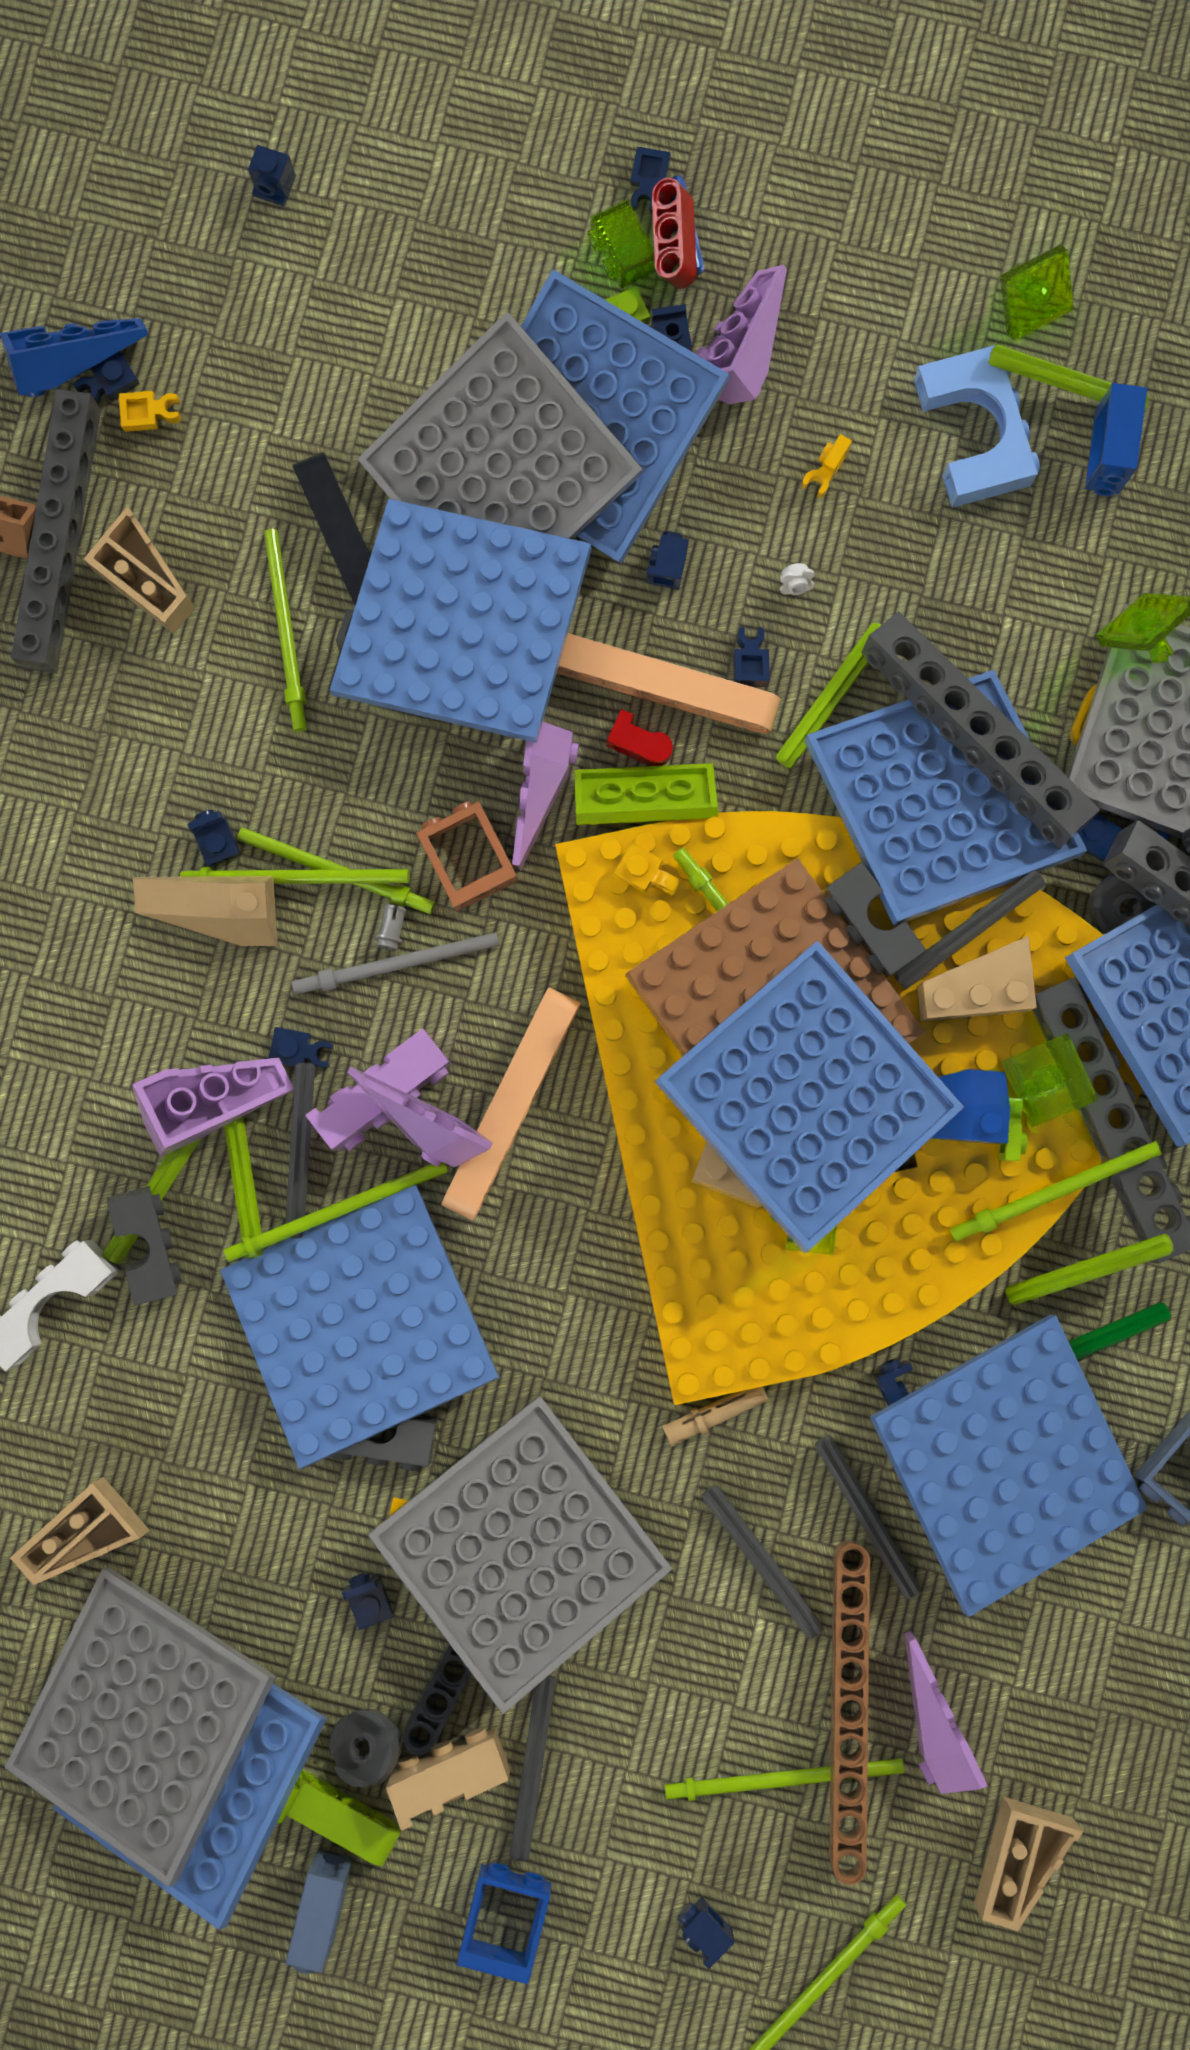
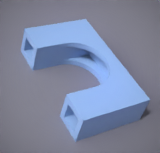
(974, 380)

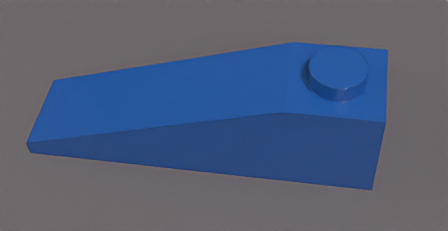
(49, 359)
(985, 1107)

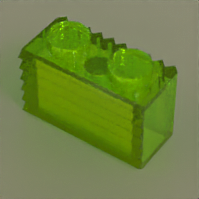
(623, 244)

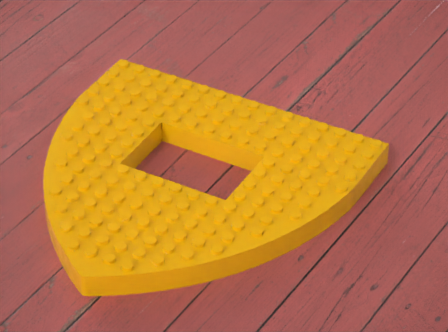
(718, 1270)

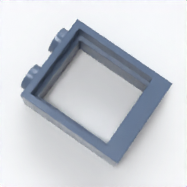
(1155, 1462)
(319, 1912)

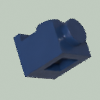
(271, 175)
(672, 321)
(668, 561)
(705, 1931)

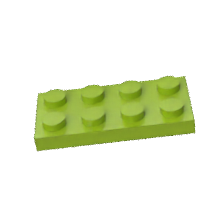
(645, 794)

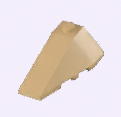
(217, 906)

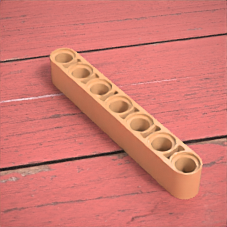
(668, 684)
(512, 1102)

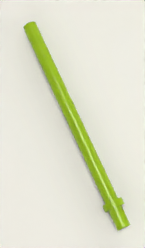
(348, 876)
(251, 1245)
(771, 1780)

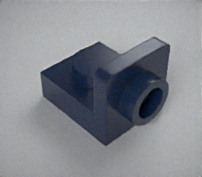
(214, 837)
(886, 1379)
(368, 1600)

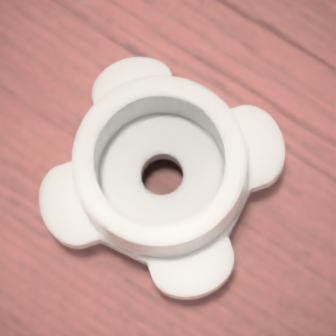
(796, 579)

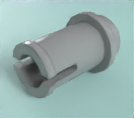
(390, 929)

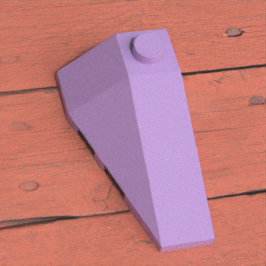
(747, 337)
(546, 771)
(197, 1101)
(429, 1128)
(940, 1741)

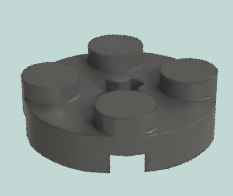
(1107, 899)
(383, 1743)

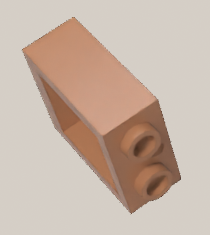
(482, 887)

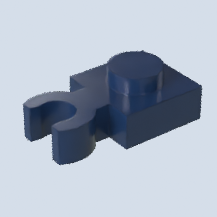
(648, 169)
(111, 377)
(750, 662)
(295, 1048)

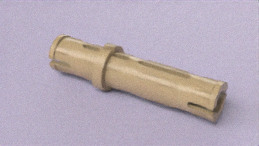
(713, 1414)

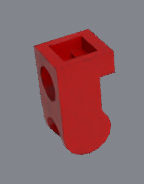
(637, 743)

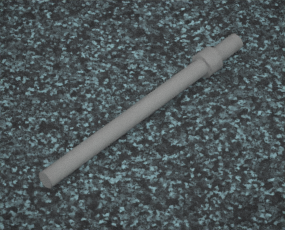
(329, 979)

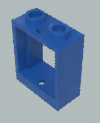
(1116, 439)
(494, 1958)

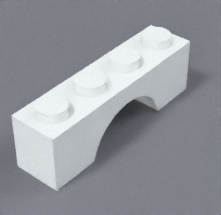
(81, 1271)

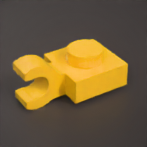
(831, 459)
(642, 869)

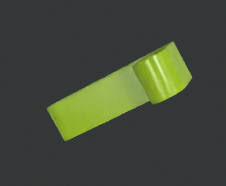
(341, 1819)

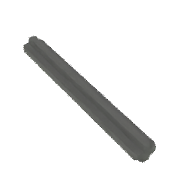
(969, 929)
(300, 1143)
(868, 1517)
(762, 1562)
(532, 1769)

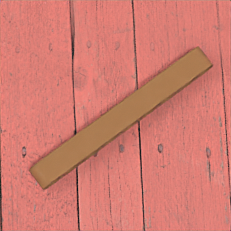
(854, 1727)

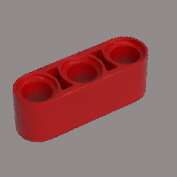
(666, 220)

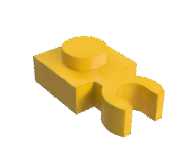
(142, 410)

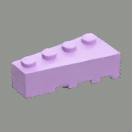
(354, 1112)

